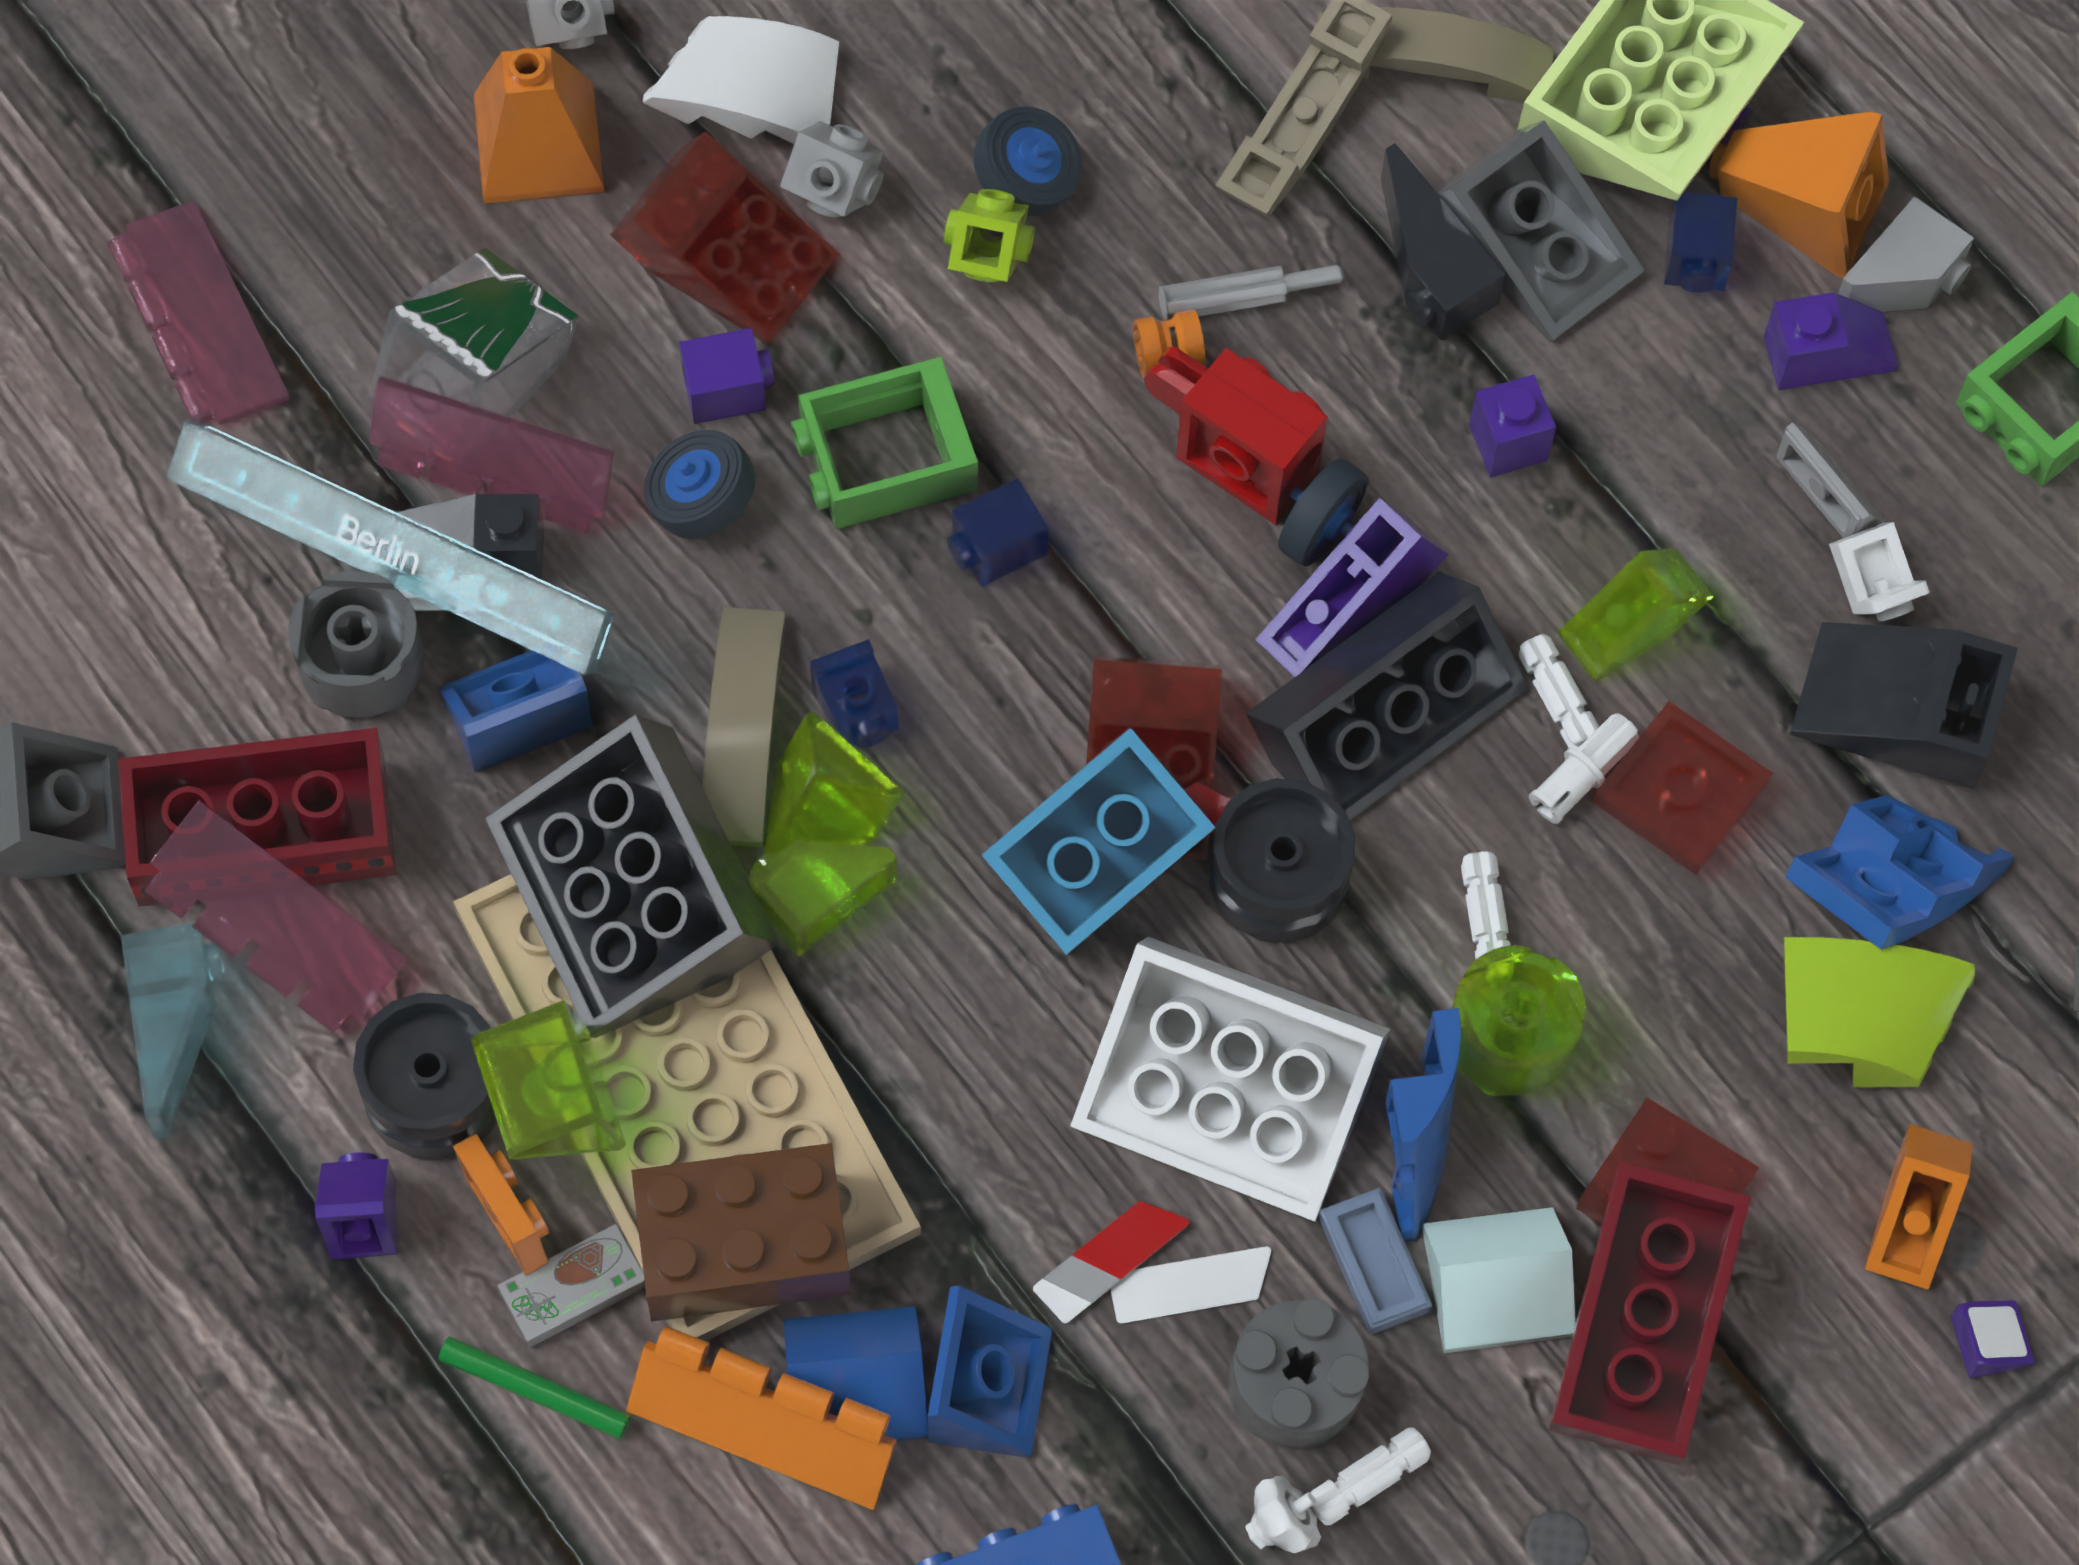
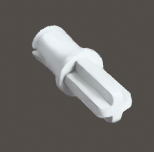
(1584, 768)

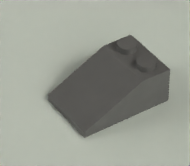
(1542, 229)

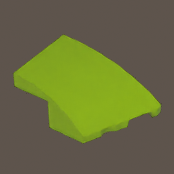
(1870, 1006)

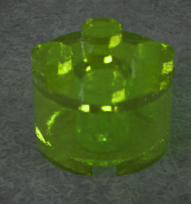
(1530, 990)

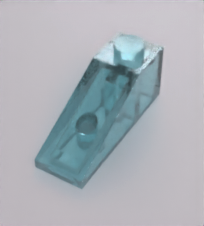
(171, 1009)

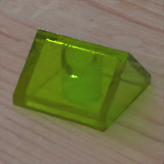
(547, 1085)

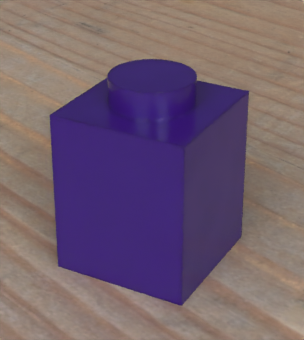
(725, 375)
(1512, 425)

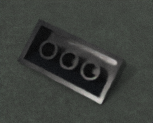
(1391, 695)

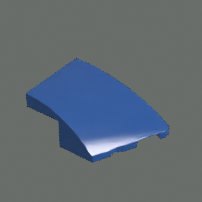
(1895, 871)
(1421, 1123)

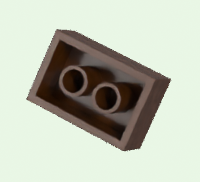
(741, 1232)

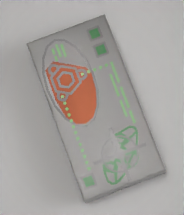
(572, 1286)

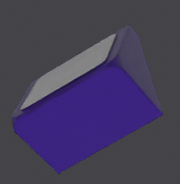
(1991, 1337)

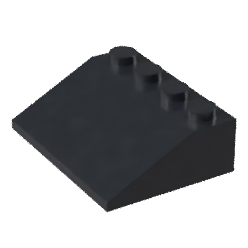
(631, 877)

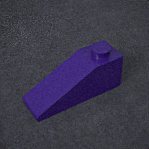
(1356, 583)

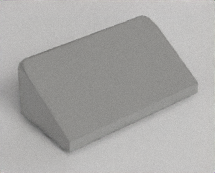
(1826, 482)

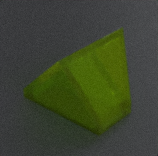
(827, 791)

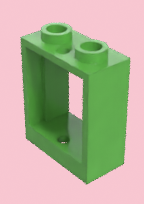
(876, 396)
(1999, 416)

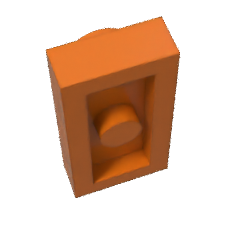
(492, 1182)

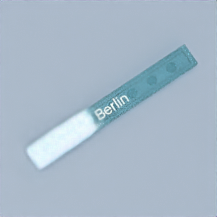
(391, 546)

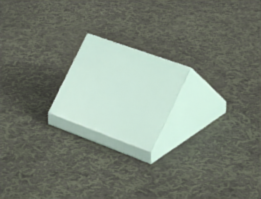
(1501, 1279)

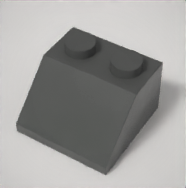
(58, 804)

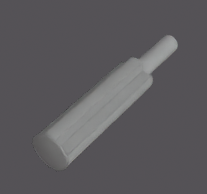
(1241, 290)

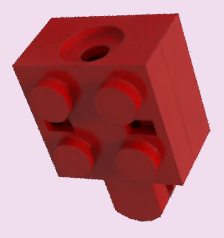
(1241, 427)

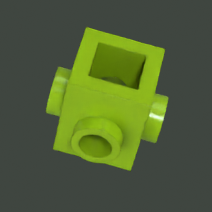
(976, 251)

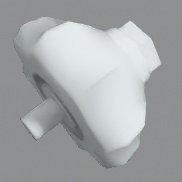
(1283, 1517)

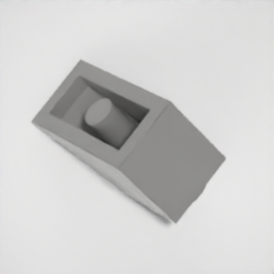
(1910, 262)

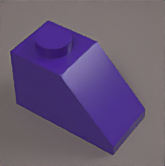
(1826, 341)
(357, 1207)

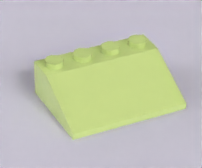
(1657, 85)

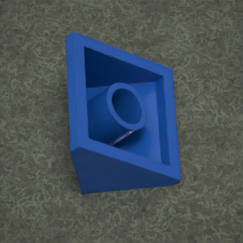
(516, 708)
(867, 1359)
(987, 1377)

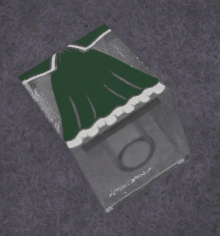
(477, 336)

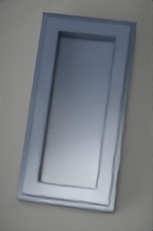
(1375, 1261)

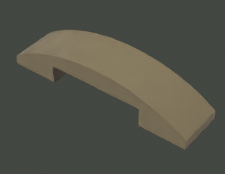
(1463, 50)
(1307, 105)
(743, 721)

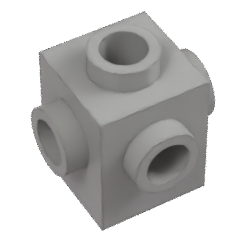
(569, 25)
(833, 169)

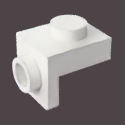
(1877, 572)

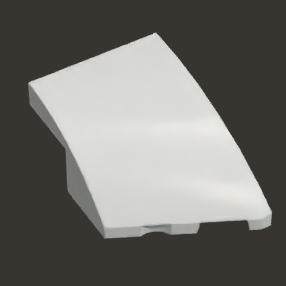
(750, 77)

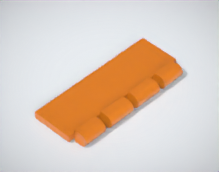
(774, 1429)

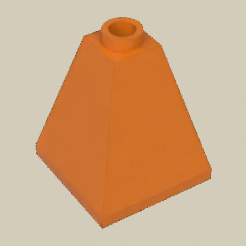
(537, 128)
(1809, 182)

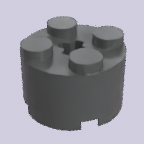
(348, 676)
(1309, 1338)

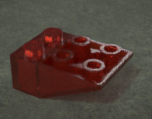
(725, 239)
(1168, 708)

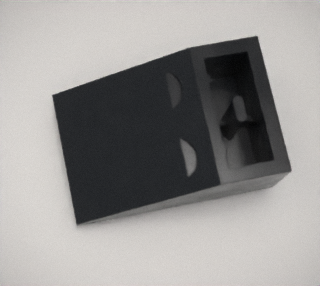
(1906, 696)

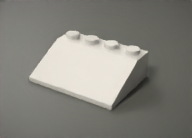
(1229, 1077)

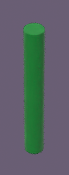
(534, 1387)

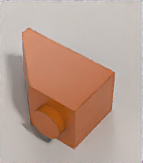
(1919, 1206)

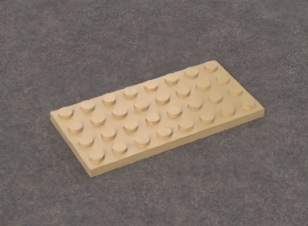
(705, 1082)

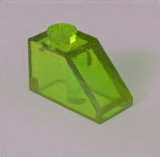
(1635, 611)
(818, 887)

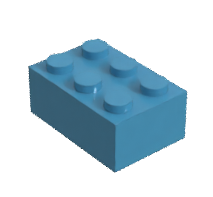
(1098, 841)

